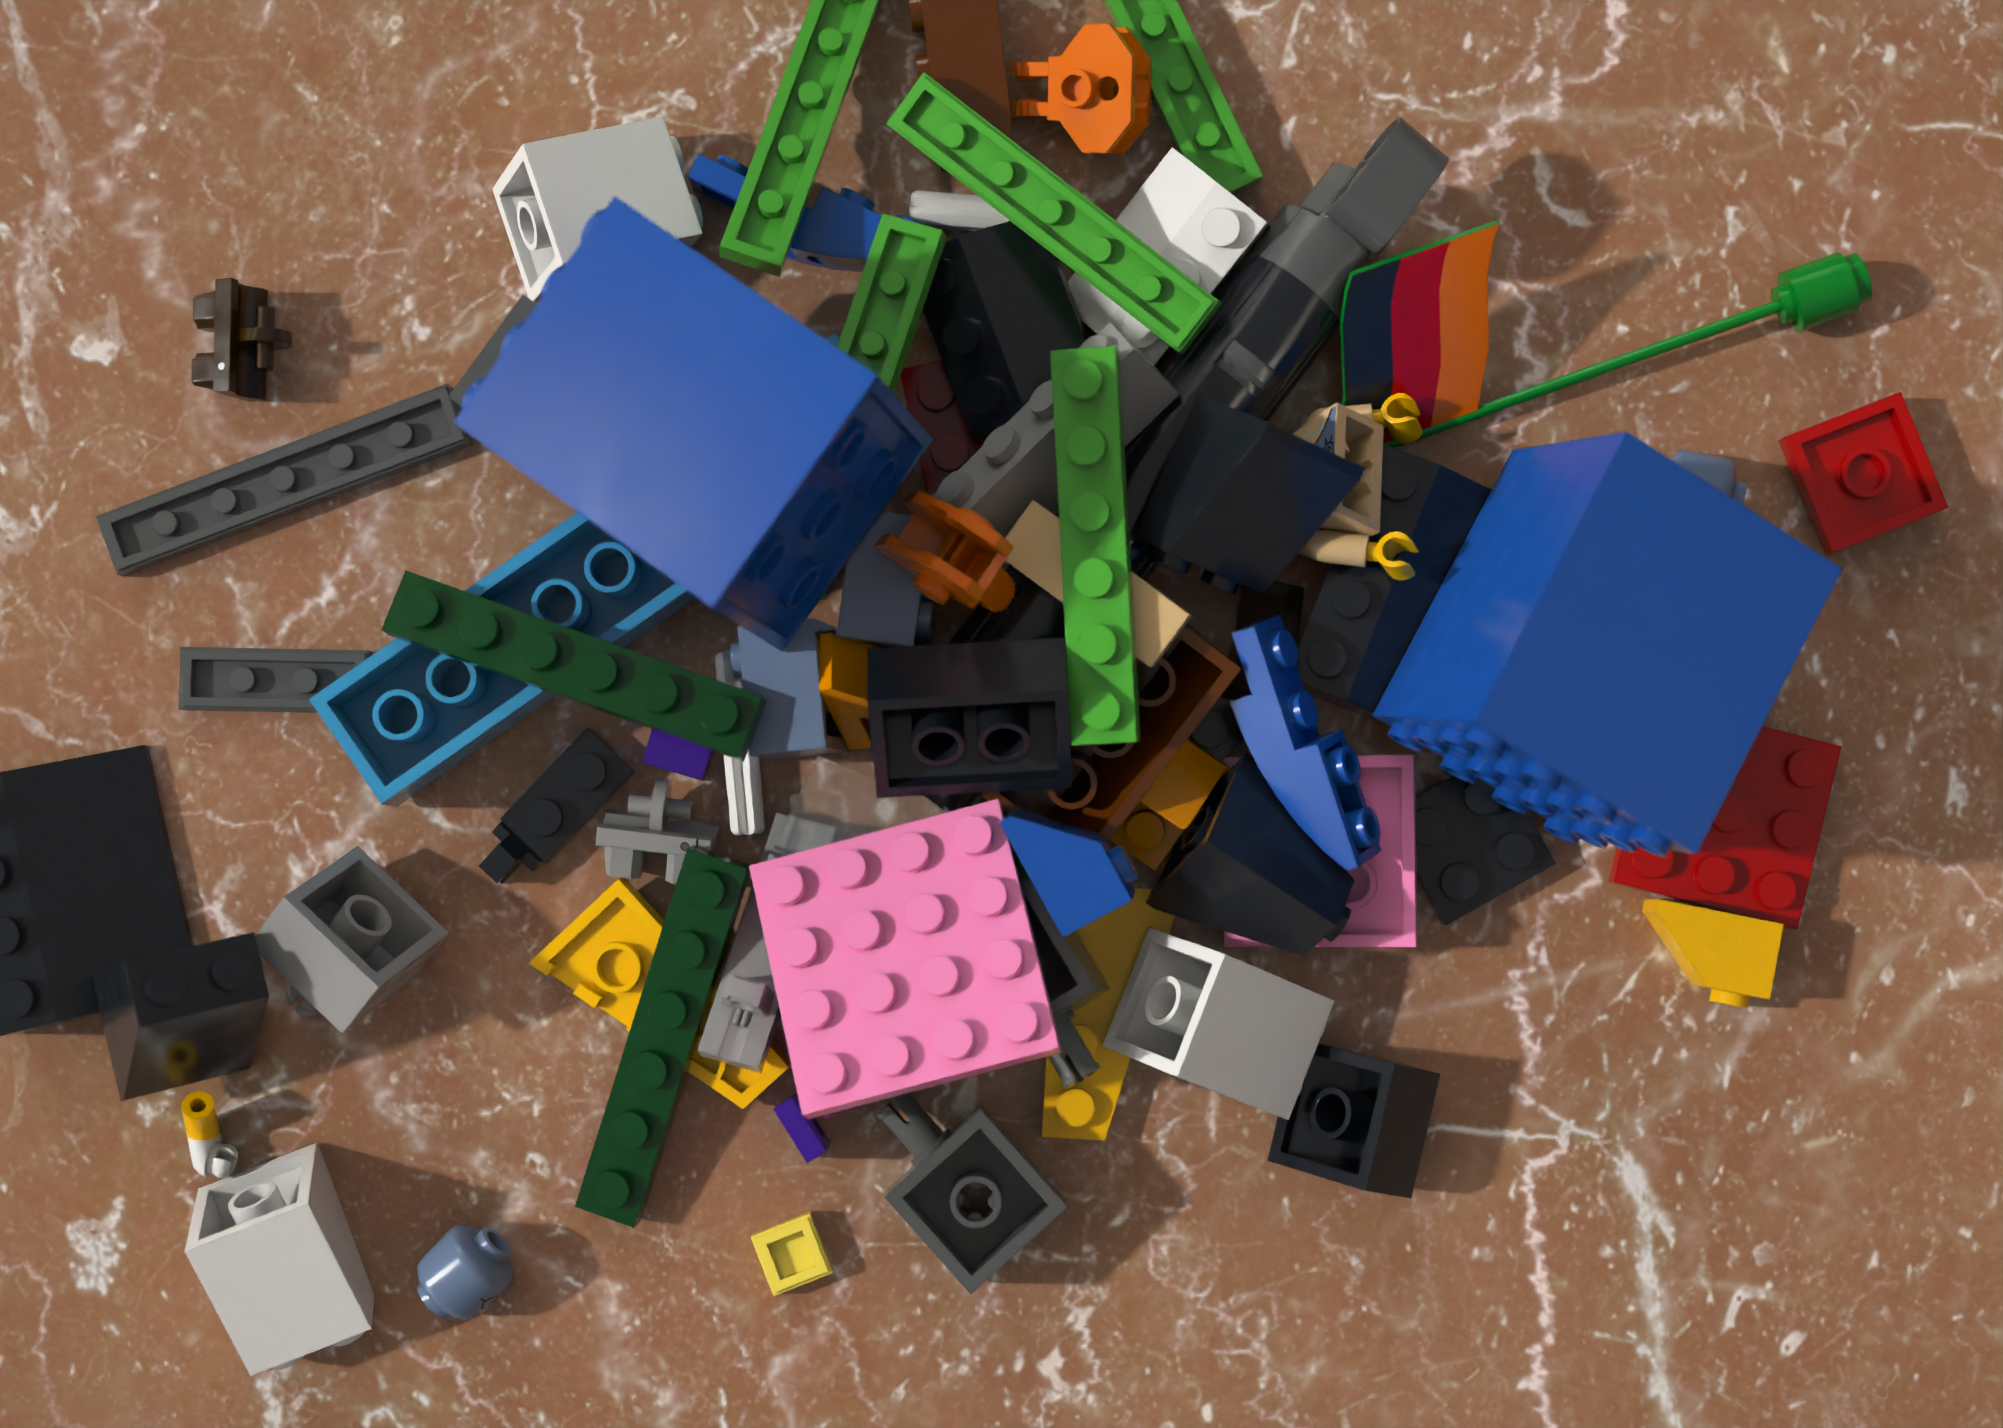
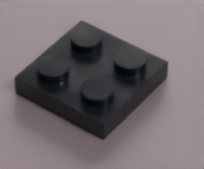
(1472, 847)

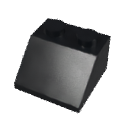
(1358, 1121)

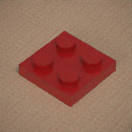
(1863, 473)

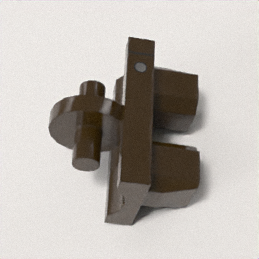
(242, 340)

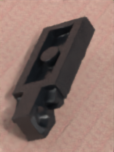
(556, 806)

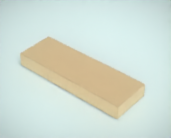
(1039, 558)

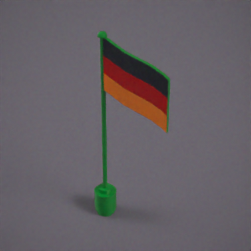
(1424, 327)

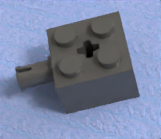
(1070, 983)
(932, 1192)

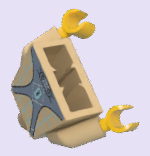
(1357, 435)

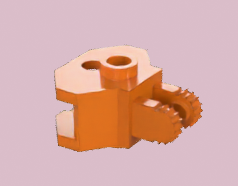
(1094, 89)
(951, 554)

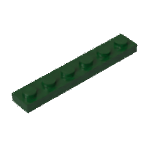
(574, 665)
(663, 1035)

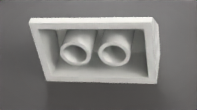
(1191, 226)

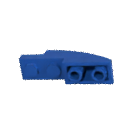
(829, 235)
(1307, 772)

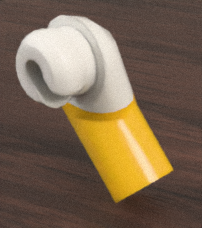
(204, 1137)

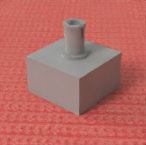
(348, 940)

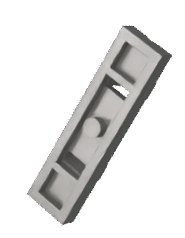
(746, 999)

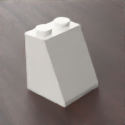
(566, 179)
(1218, 1023)
(280, 1261)

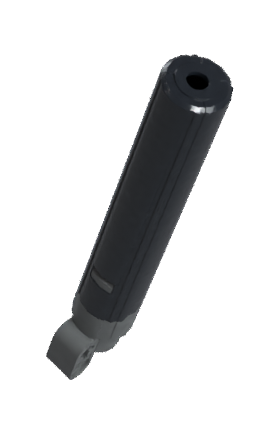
(1256, 346)

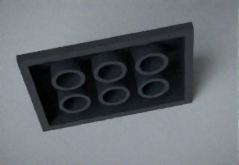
(1366, 615)
(81, 883)

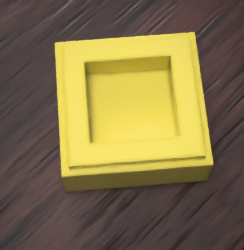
(792, 1253)

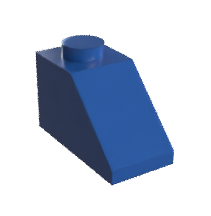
(1071, 869)

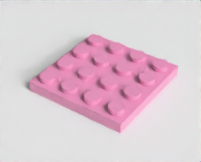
(903, 959)

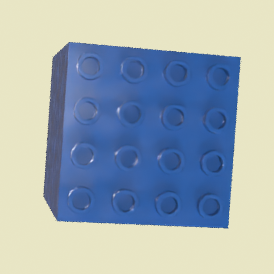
(696, 423)
(1607, 644)

